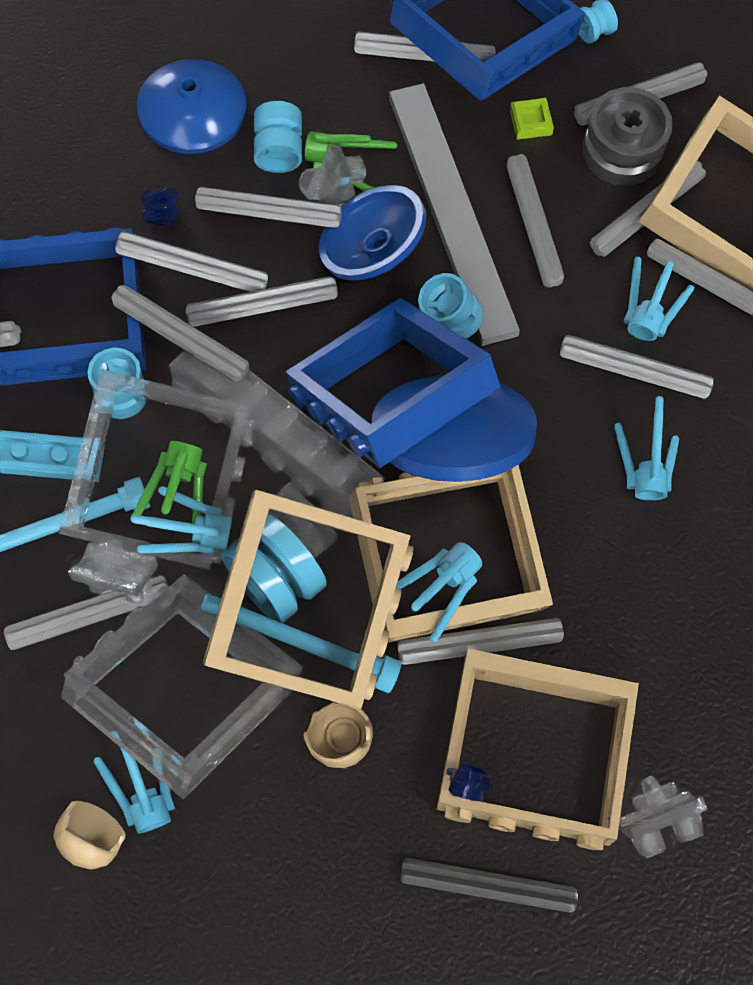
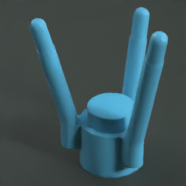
(647, 319)
(652, 478)
(210, 530)
(454, 568)
(147, 807)

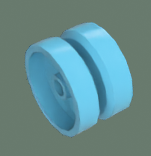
(279, 571)

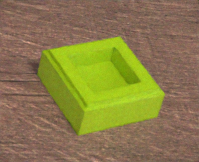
(531, 118)

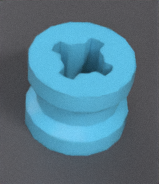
(598, 20)

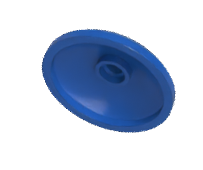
(191, 119)
(374, 233)

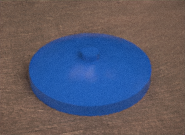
(473, 445)

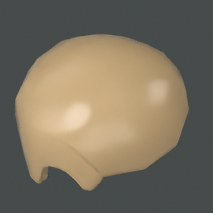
(339, 735)
(88, 835)

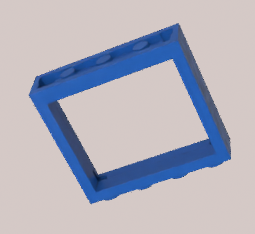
(561, 27)
(68, 360)
(468, 382)

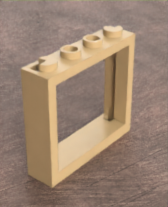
(682, 229)
(523, 536)
(375, 638)
(556, 682)

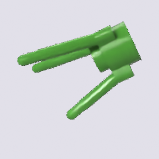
(319, 143)
(182, 463)

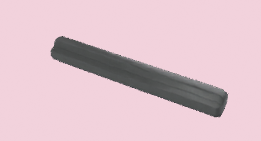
(489, 885)

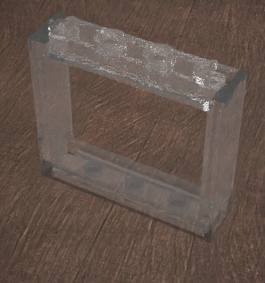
(93, 443)
(161, 760)

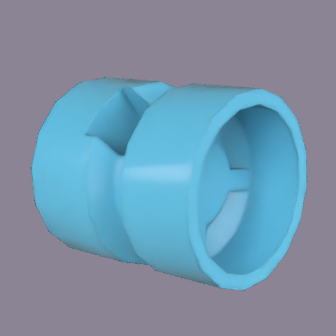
(278, 136)
(452, 304)
(121, 362)

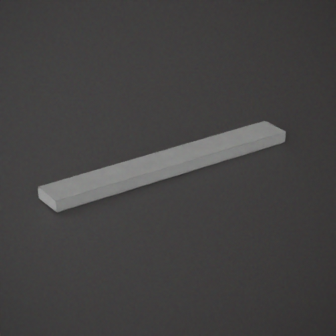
(453, 210)

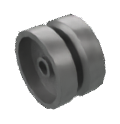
(626, 136)

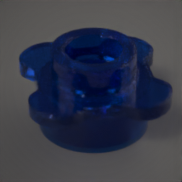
(160, 215)
(468, 782)

